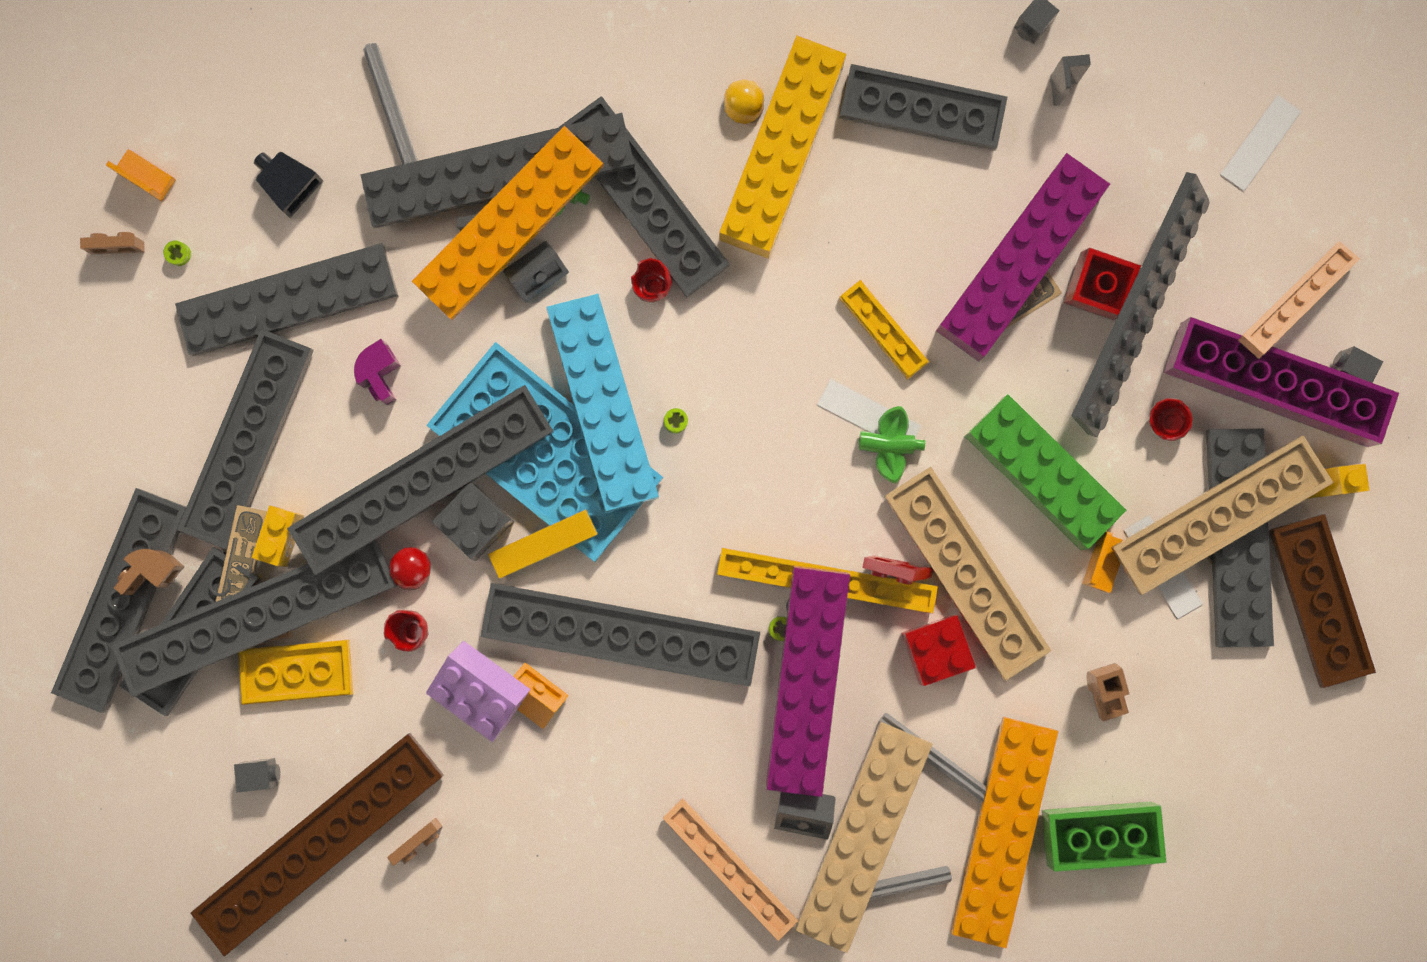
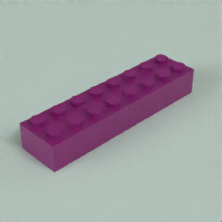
(1023, 257)
(1282, 383)
(807, 681)

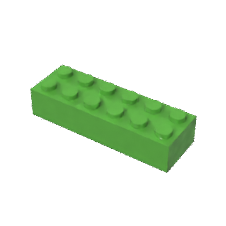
(1045, 473)

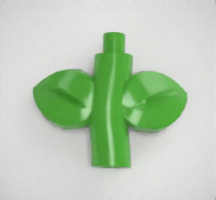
(891, 443)

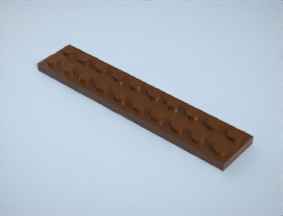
(316, 844)

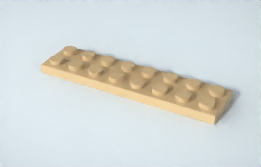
(1221, 515)
(967, 573)
(863, 837)

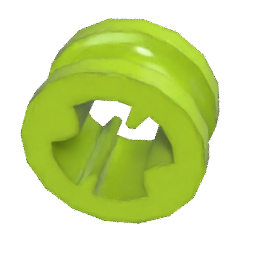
(185, 250)
(669, 415)
(776, 636)

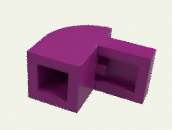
(370, 368)

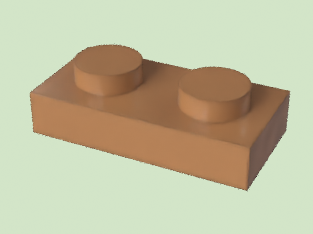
(103, 244)
(425, 836)

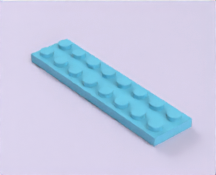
(602, 403)

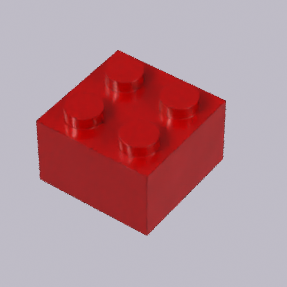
(1101, 283)
(938, 650)

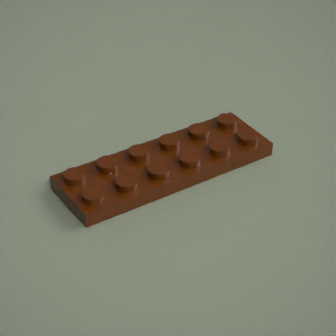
(1322, 601)

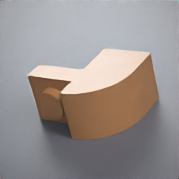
(148, 564)
(1108, 690)

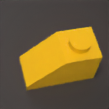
(1345, 481)

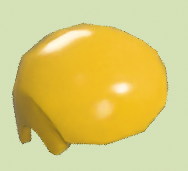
(743, 101)

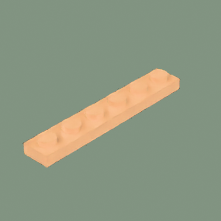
(1298, 300)
(730, 869)

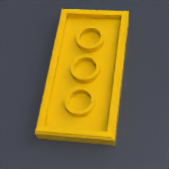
(295, 672)

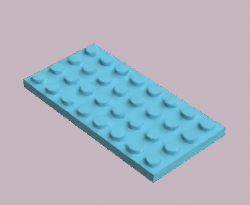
(553, 474)

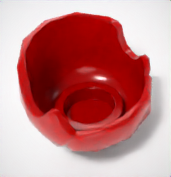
(651, 280)
(1171, 419)
(410, 568)
(406, 630)

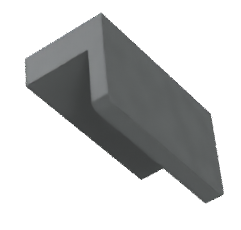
(1068, 72)
(536, 271)
(805, 814)

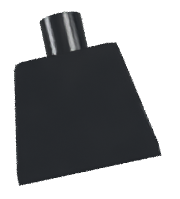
(286, 181)

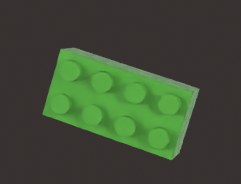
(1104, 836)

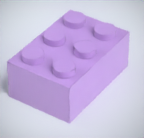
(477, 691)

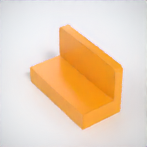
(143, 174)
(1103, 564)
(542, 699)

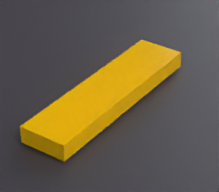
(883, 329)
(542, 543)

